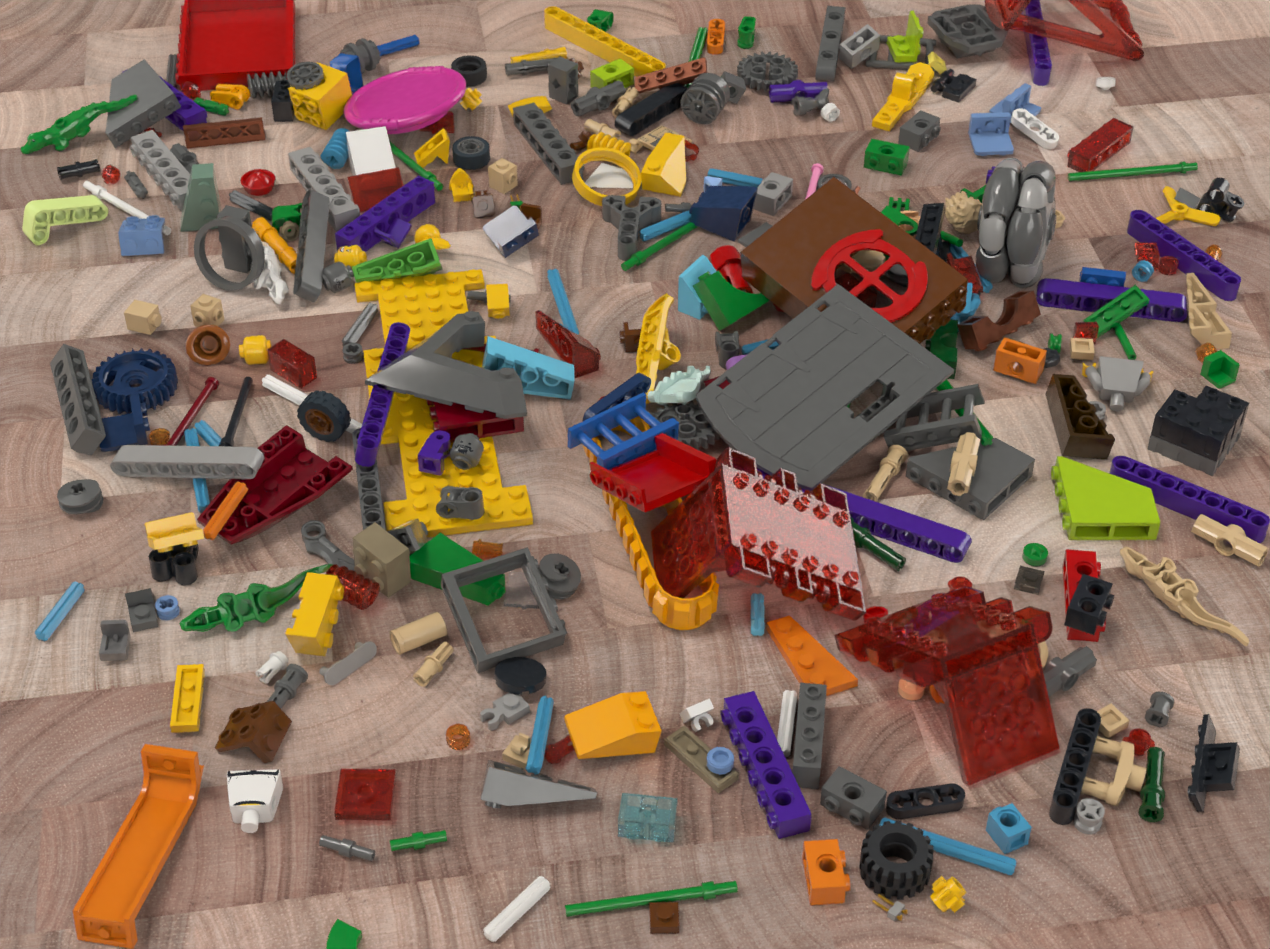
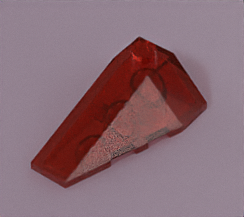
(568, 345)

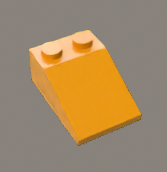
(614, 727)

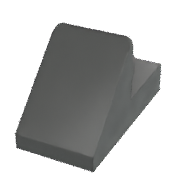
(141, 610)

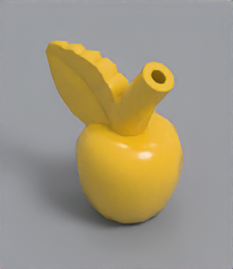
(430, 231)

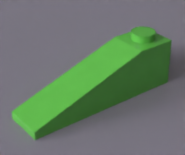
(409, 261)

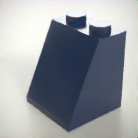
(724, 210)

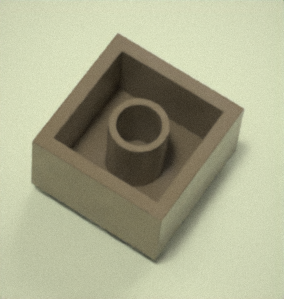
(382, 559)

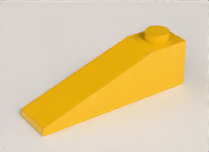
(666, 166)

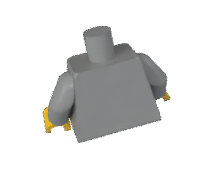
(1117, 380)

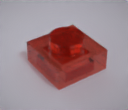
(1086, 330)

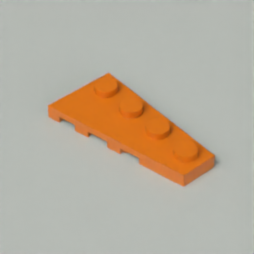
(808, 658)

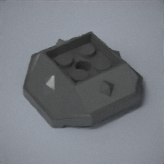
(967, 30)

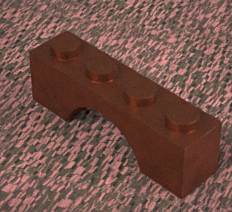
(1017, 311)

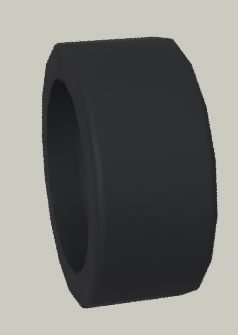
(474, 63)

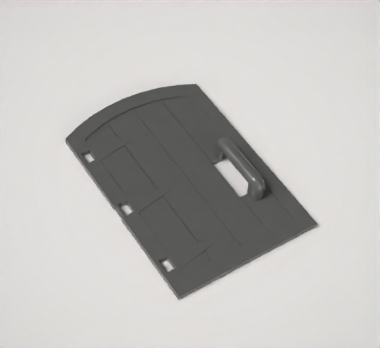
(794, 399)

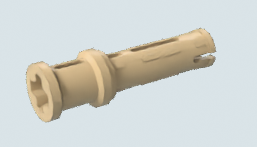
(888, 467)

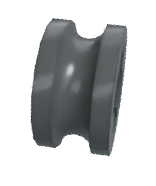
(352, 353)

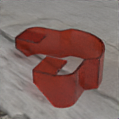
(691, 146)

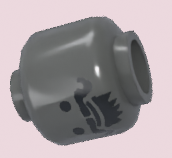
(337, 277)
(466, 451)

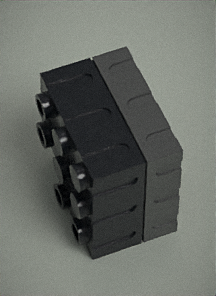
(1199, 428)

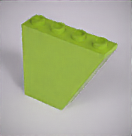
(1103, 504)

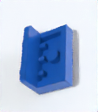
(1102, 276)

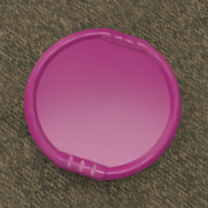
(405, 99)

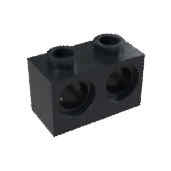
(282, 103)
(1089, 604)

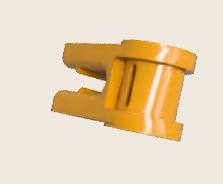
(231, 95)

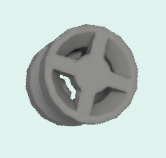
(1089, 816)

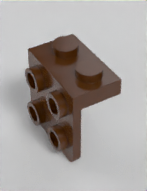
(255, 726)

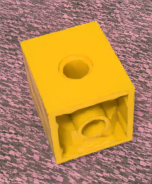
(323, 102)

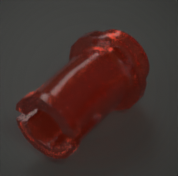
(555, 752)

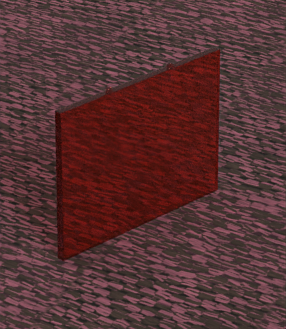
(374, 187)

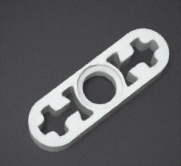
(1044, 137)

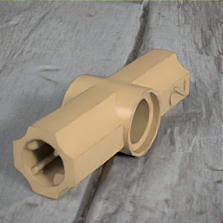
(963, 464)
(1230, 540)

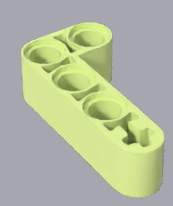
(60, 211)

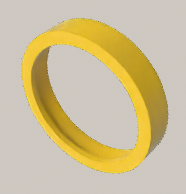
(612, 156)

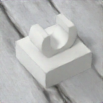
(697, 712)

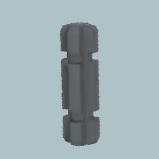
(135, 184)

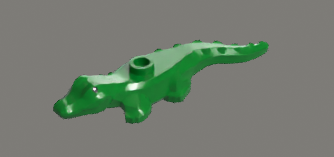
(72, 125)
(256, 603)

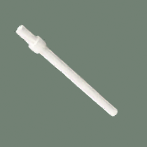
(102, 193)

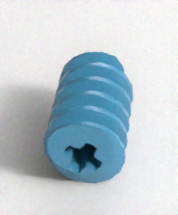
(336, 150)

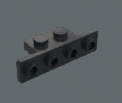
(1214, 765)

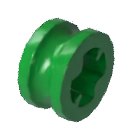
(1054, 342)

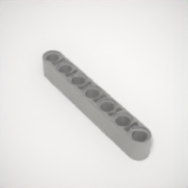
(187, 461)

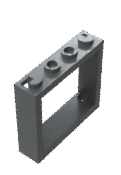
(518, 559)

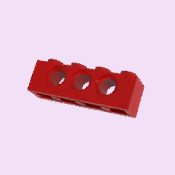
(1074, 566)

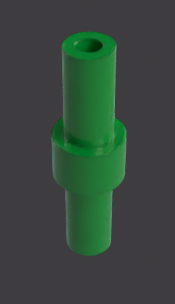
(418, 840)

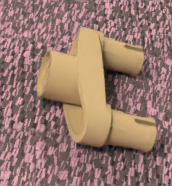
(1126, 776)

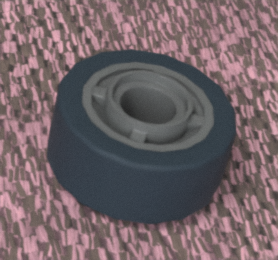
(471, 152)

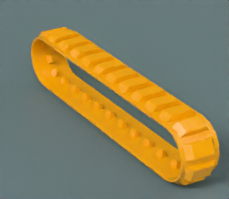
(670, 610)

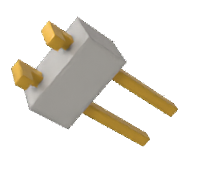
(895, 911)

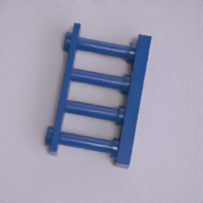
(623, 451)

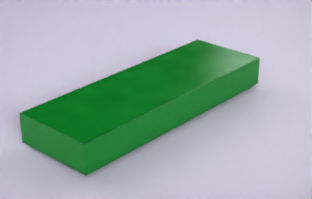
(1118, 309)

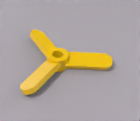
(1181, 211)

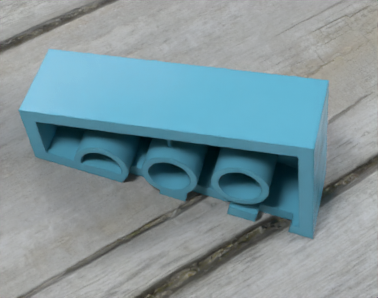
(538, 372)

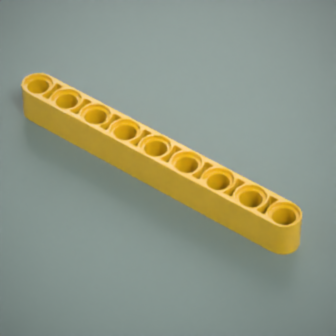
(598, 41)

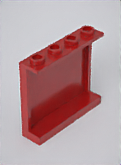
(657, 476)

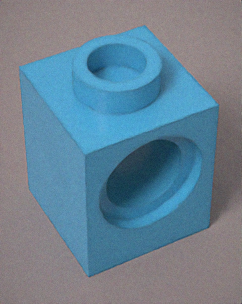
(1008, 828)

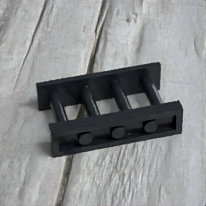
(930, 229)

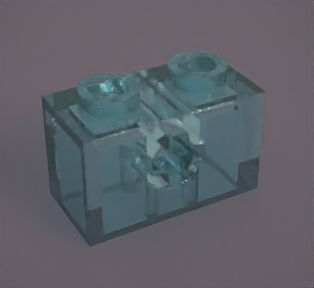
(647, 817)

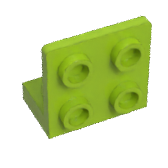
(907, 47)

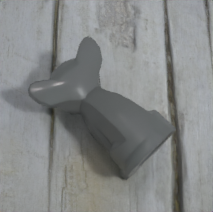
(804, 105)

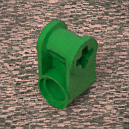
(601, 19)
(286, 213)

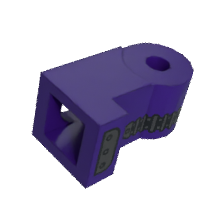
(433, 453)

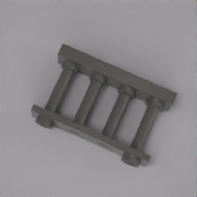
(941, 431)

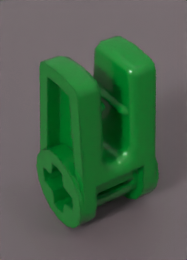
(746, 32)

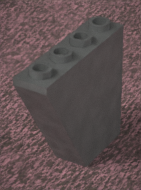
(152, 105)
(997, 476)

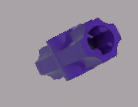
(787, 92)

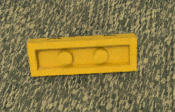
(187, 698)

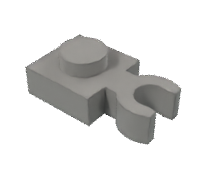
(506, 708)

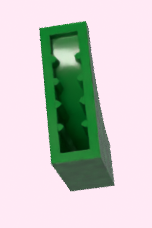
(725, 301)

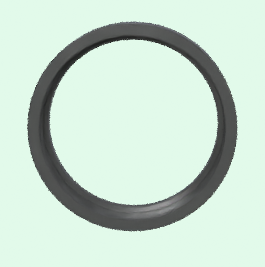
(251, 238)

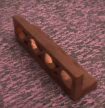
(224, 132)

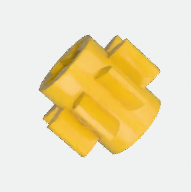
(471, 99)
(948, 894)

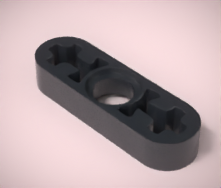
(916, 809)

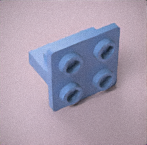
(1017, 100)

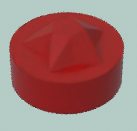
(876, 611)

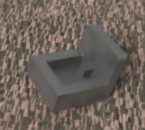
(114, 640)

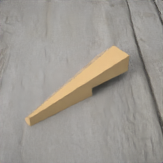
(1203, 318)

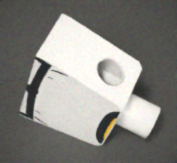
(253, 796)

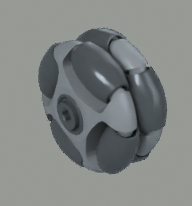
(1016, 222)

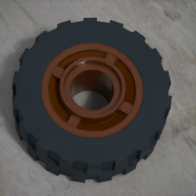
(324, 416)

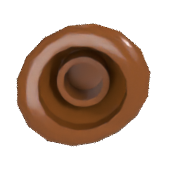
(207, 345)

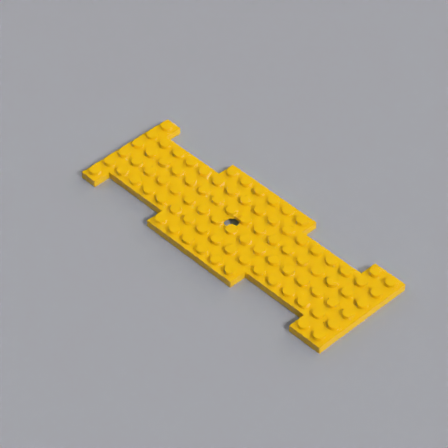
(426, 306)

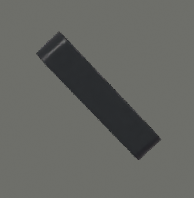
(650, 109)
(1074, 766)

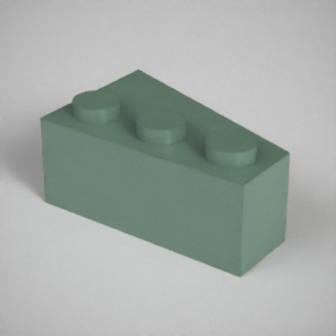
(201, 199)

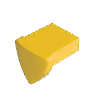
(461, 186)

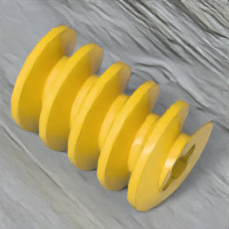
(607, 141)

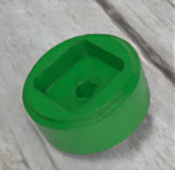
(1035, 554)

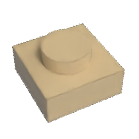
(1081, 348)
(1112, 721)

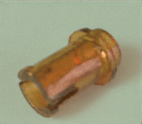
(1214, 251)
(487, 549)

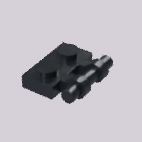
(953, 87)

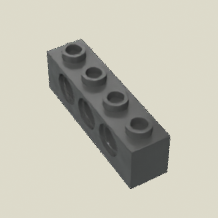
(809, 735)

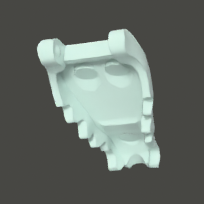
(679, 386)

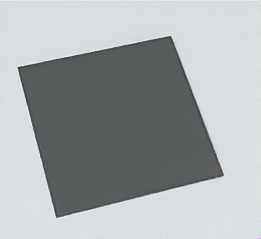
(1187, 198)

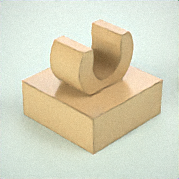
(518, 751)

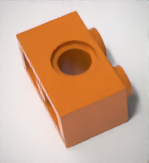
(1019, 360)
(824, 872)

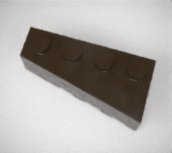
(1075, 420)

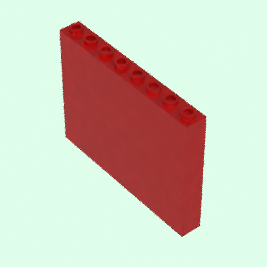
(232, 39)

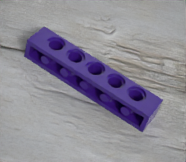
(189, 113)
(402, 204)
(766, 765)

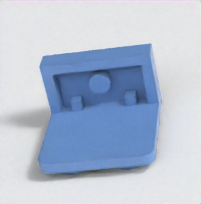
(990, 133)
(141, 236)

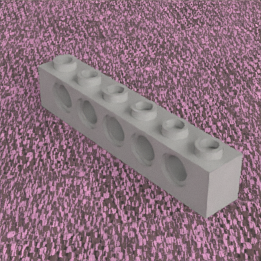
(162, 166)
(315, 175)

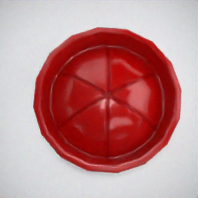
(258, 182)

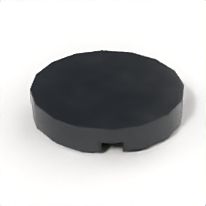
(520, 675)

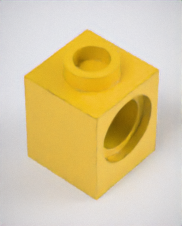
(498, 300)

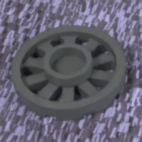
(306, 72)

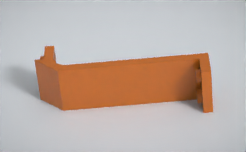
(140, 847)

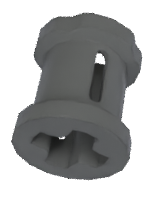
(1158, 712)

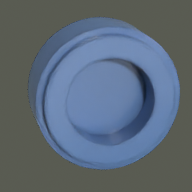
(720, 760)

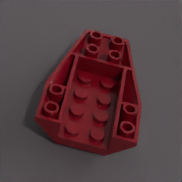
(283, 485)

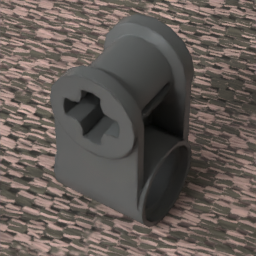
(726, 346)
(462, 502)

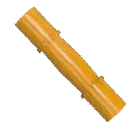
(269, 234)

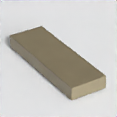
(694, 755)

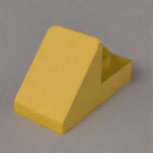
(436, 146)

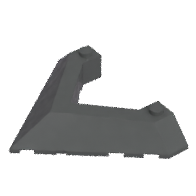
(433, 375)

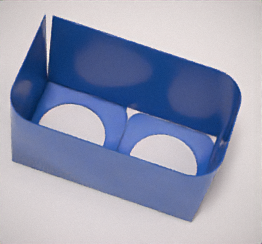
(351, 65)

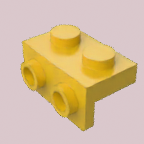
(172, 531)

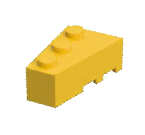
(316, 614)

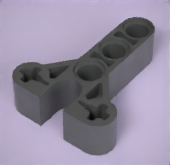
(630, 220)

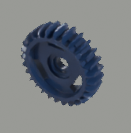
(150, 369)

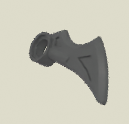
(323, 547)

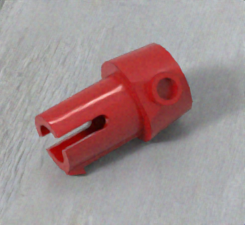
(728, 262)

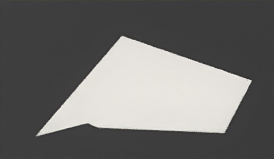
(609, 177)

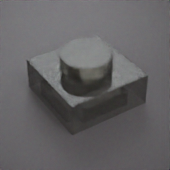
(1029, 580)

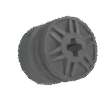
(705, 98)

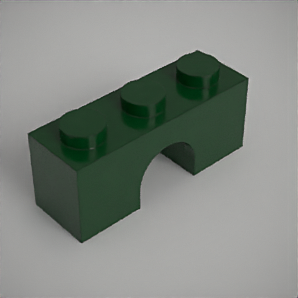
(943, 344)

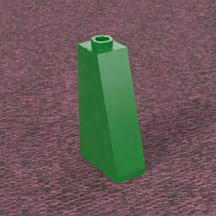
(445, 555)

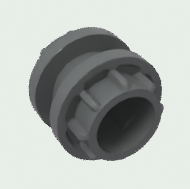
(366, 51)

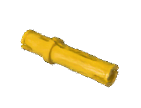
(546, 54)

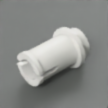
(277, 662)

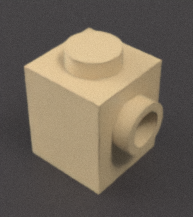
(502, 175)
(207, 311)
(142, 317)

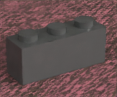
(234, 247)

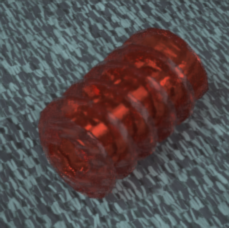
(357, 590)

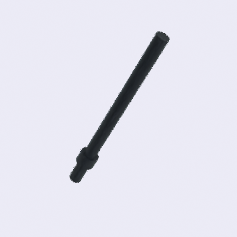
(227, 440)

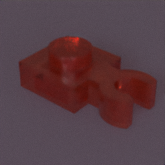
(1147, 251)

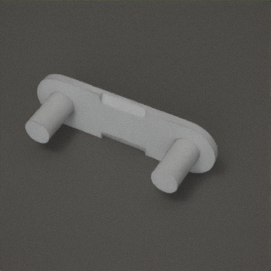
(346, 666)

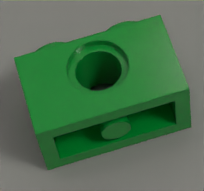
(886, 157)

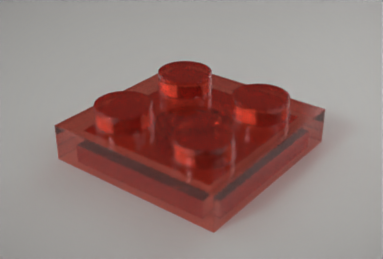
(365, 794)

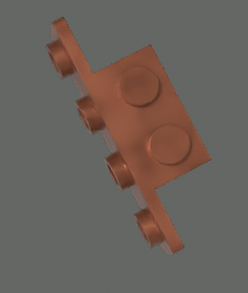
(681, 74)

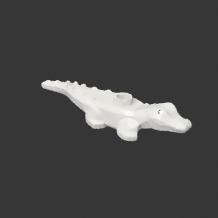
(271, 276)

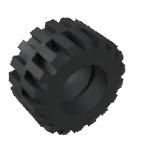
(892, 877)

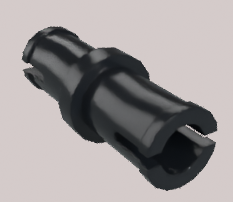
(78, 169)

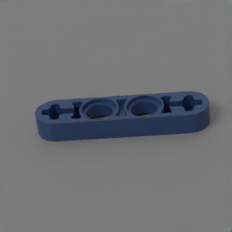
(632, 387)

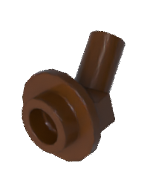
(584, 137)

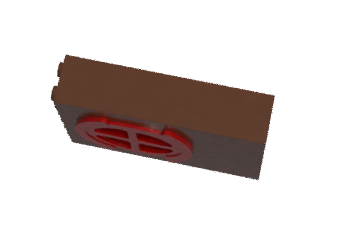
(801, 252)

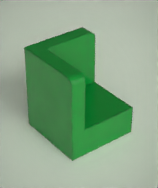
(1219, 369)

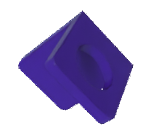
(395, 234)

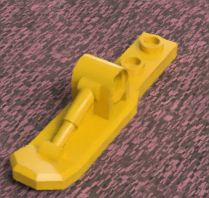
(905, 93)
(654, 345)

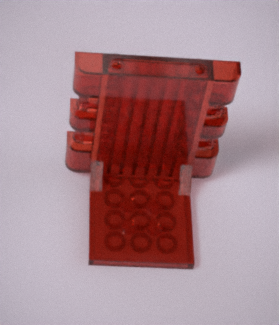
(762, 536)
(981, 665)

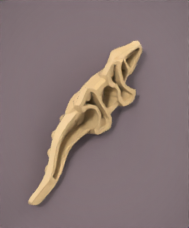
(1176, 592)

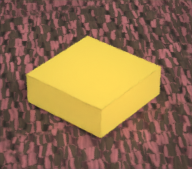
(936, 62)

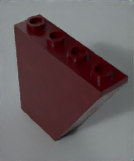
(459, 421)

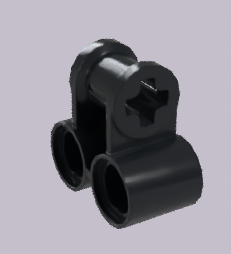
(1221, 201)
(175, 563)

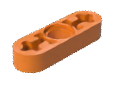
(715, 36)

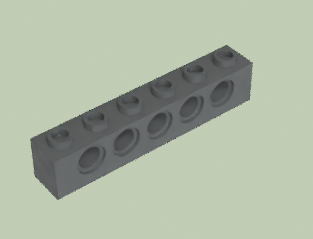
(546, 142)
(77, 400)

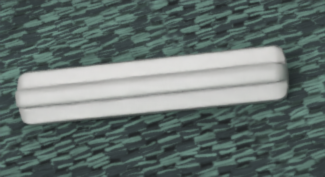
(787, 721)
(516, 909)

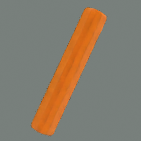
(225, 510)

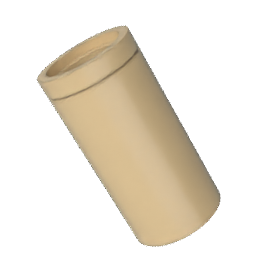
(418, 633)

